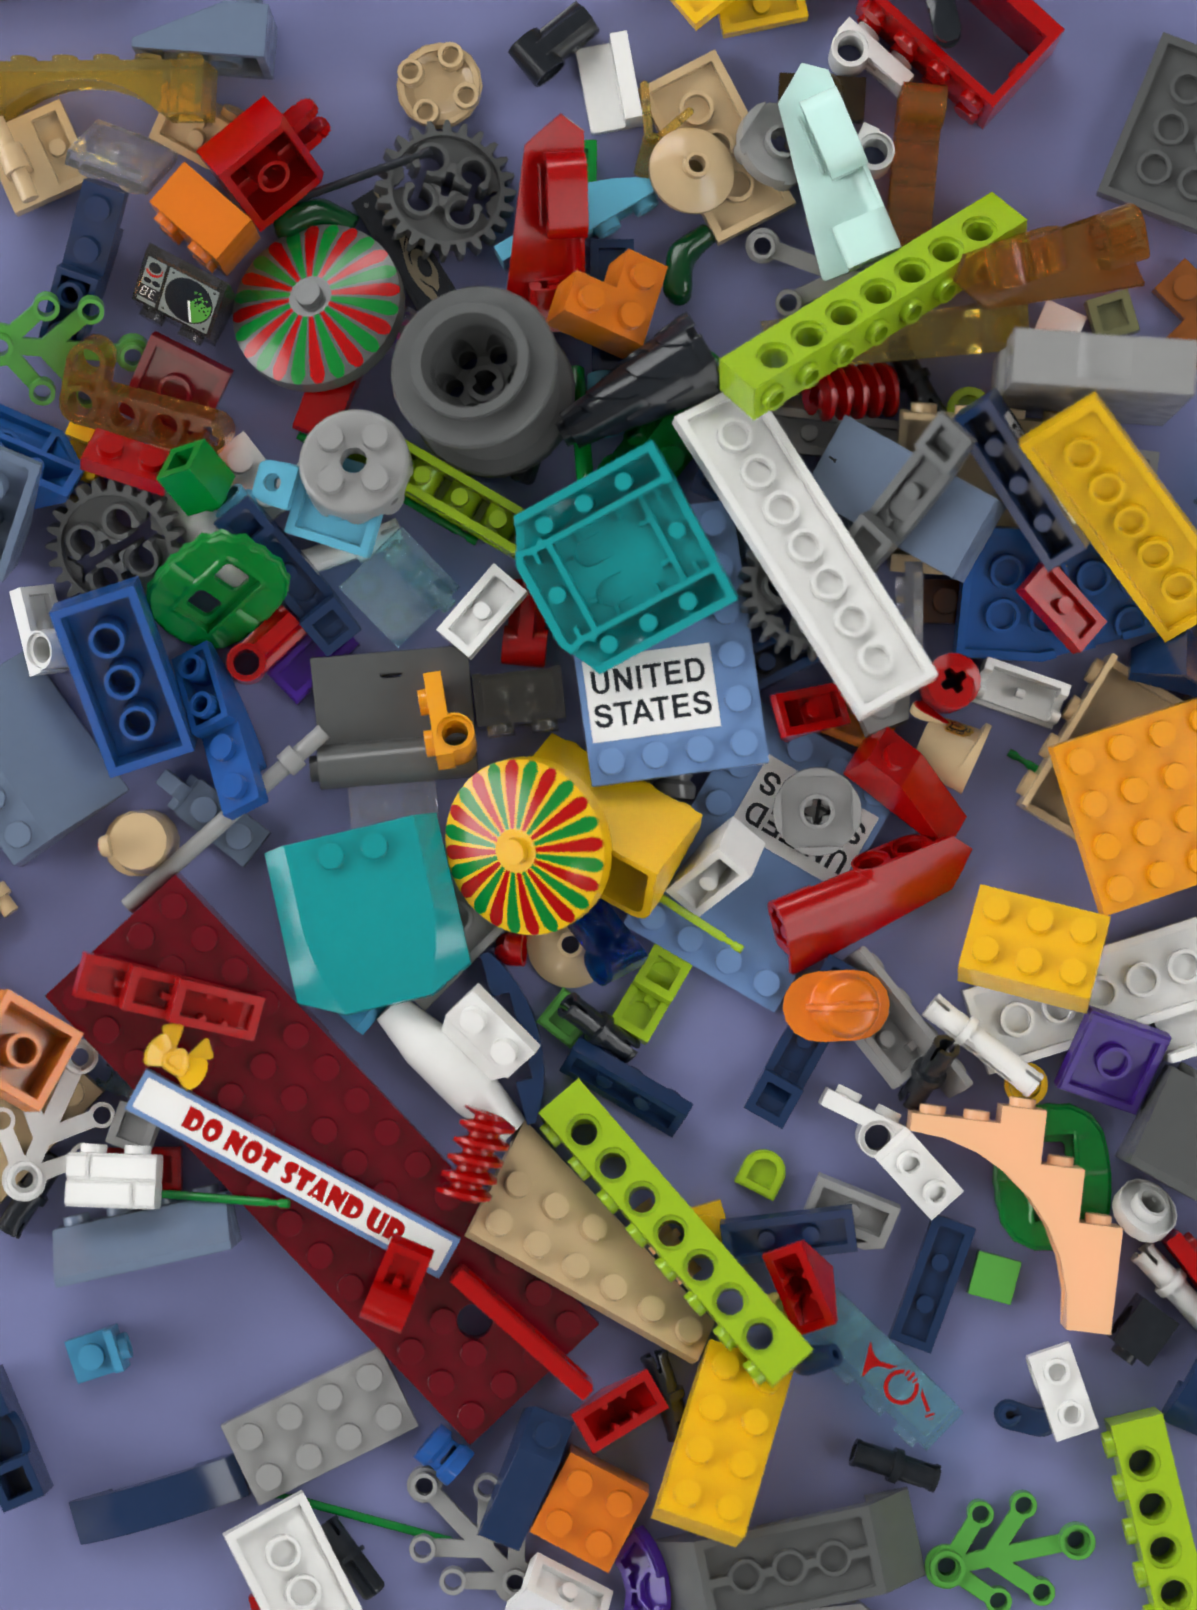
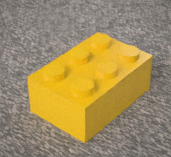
(1033, 948)

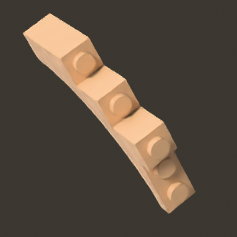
(1083, 1249)

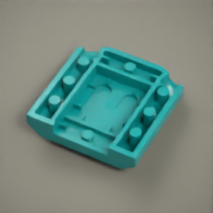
(619, 560)
(369, 915)

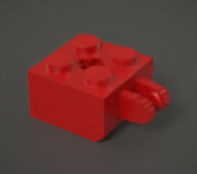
(267, 158)

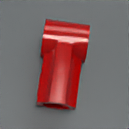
(525, 635)
(268, 643)

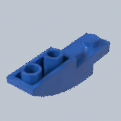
(225, 728)

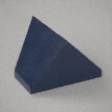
(1166, 664)

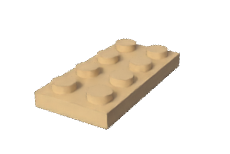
(718, 110)

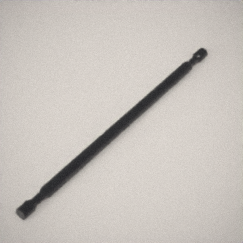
(365, 174)

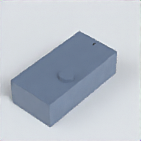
(863, 464)

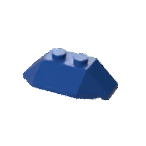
(47, 445)

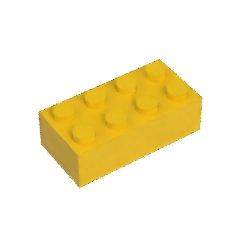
(720, 1448)

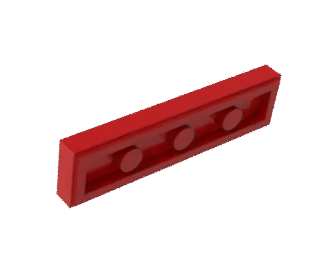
(522, 1331)

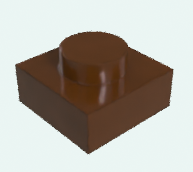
(940, 601)

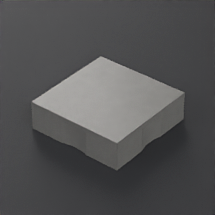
(1134, 375)

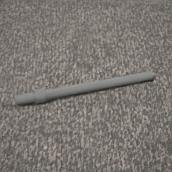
(289, 761)

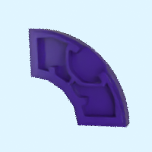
(643, 1573)

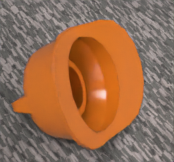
(836, 1005)

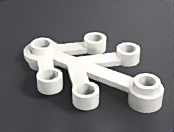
(48, 1130)

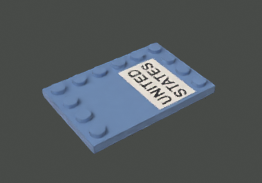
(684, 700)
(743, 915)

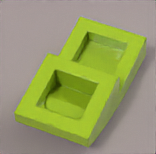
(651, 993)

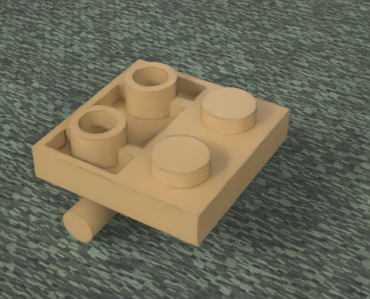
(35, 156)

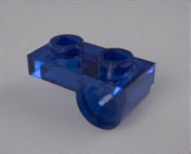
(608, 944)

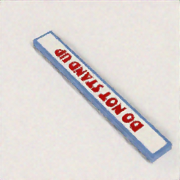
(285, 1168)

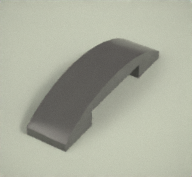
(913, 490)

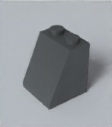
(1165, 1131)

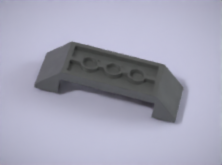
(800, 1559)

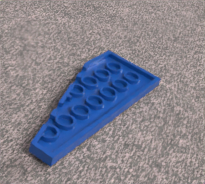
(1001, 625)

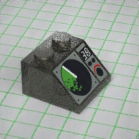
(183, 296)

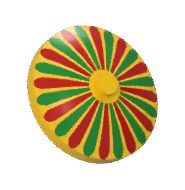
(528, 845)

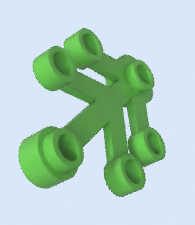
(56, 344)
(1001, 1554)

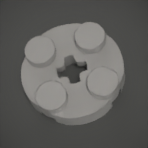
(757, 152)
(835, 828)

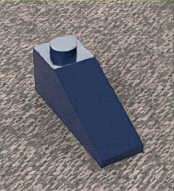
(525, 1476)

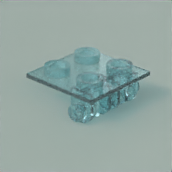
(400, 587)

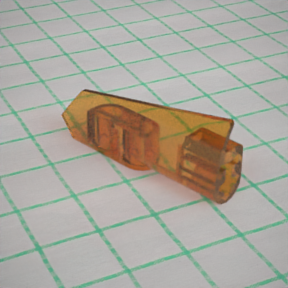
(1058, 261)

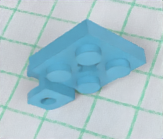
(304, 518)

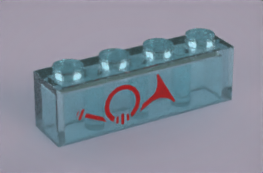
(887, 1375)

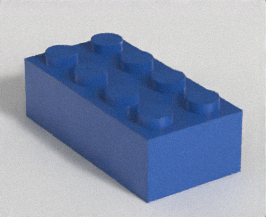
(123, 676)

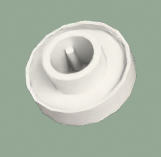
(1144, 1210)

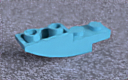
(607, 205)

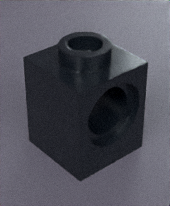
(1141, 1331)

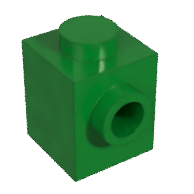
(196, 477)

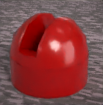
(512, 949)

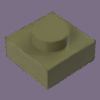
(1112, 314)

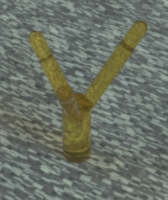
(650, 138)

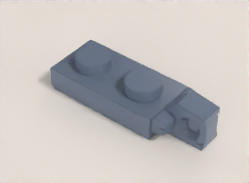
(198, 804)

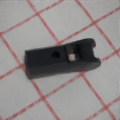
(944, 22)

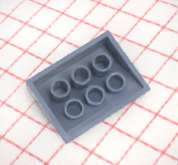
(47, 765)

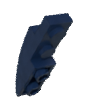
(88, 252)

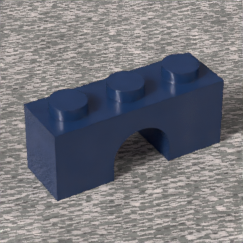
(21, 1464)

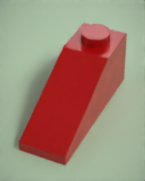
(905, 784)

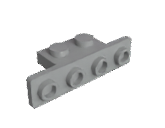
(903, 1034)

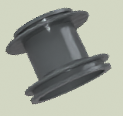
(477, 431)

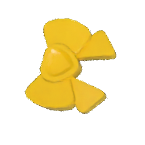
(187, 1067)

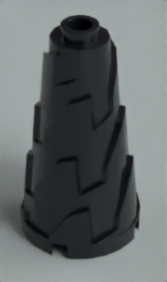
(649, 384)

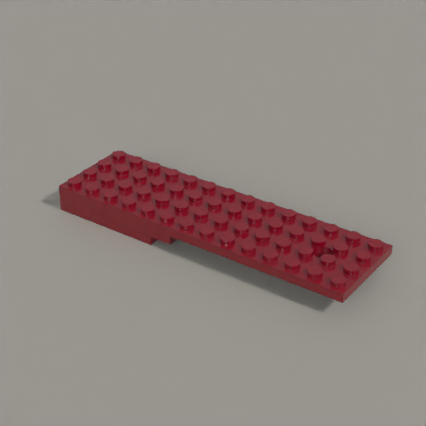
(319, 1100)

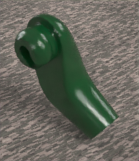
(310, 214)
(680, 262)

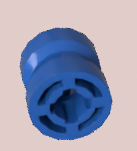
(434, 1450)

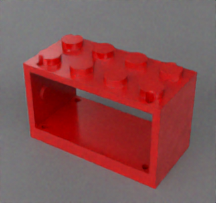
(1019, 19)

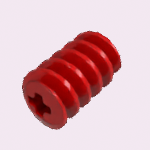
(854, 392)
(962, 694)
(477, 1156)

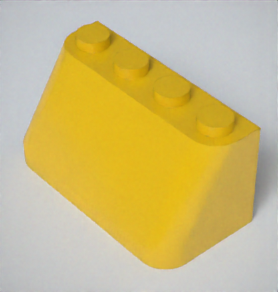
(645, 827)

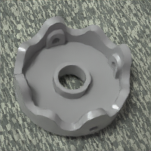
(363, 494)

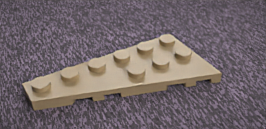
(567, 1237)

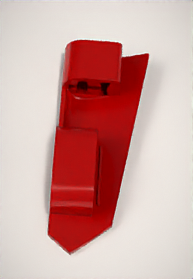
(550, 214)
(873, 894)

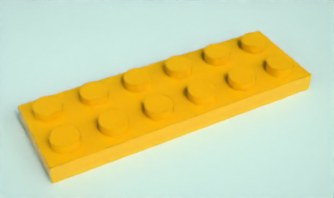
(1121, 509)

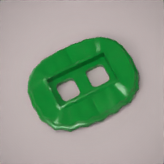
(240, 608)
(1084, 1142)

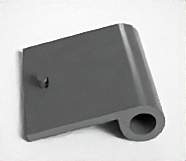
(378, 719)

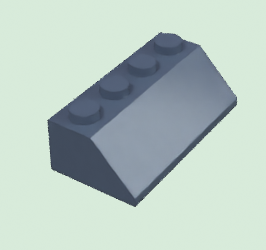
(142, 1237)

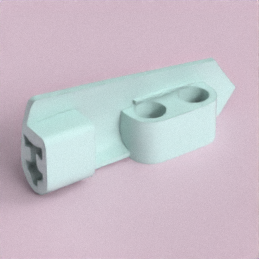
(833, 176)

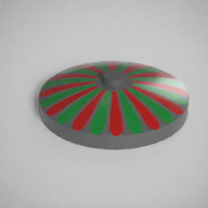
(319, 308)

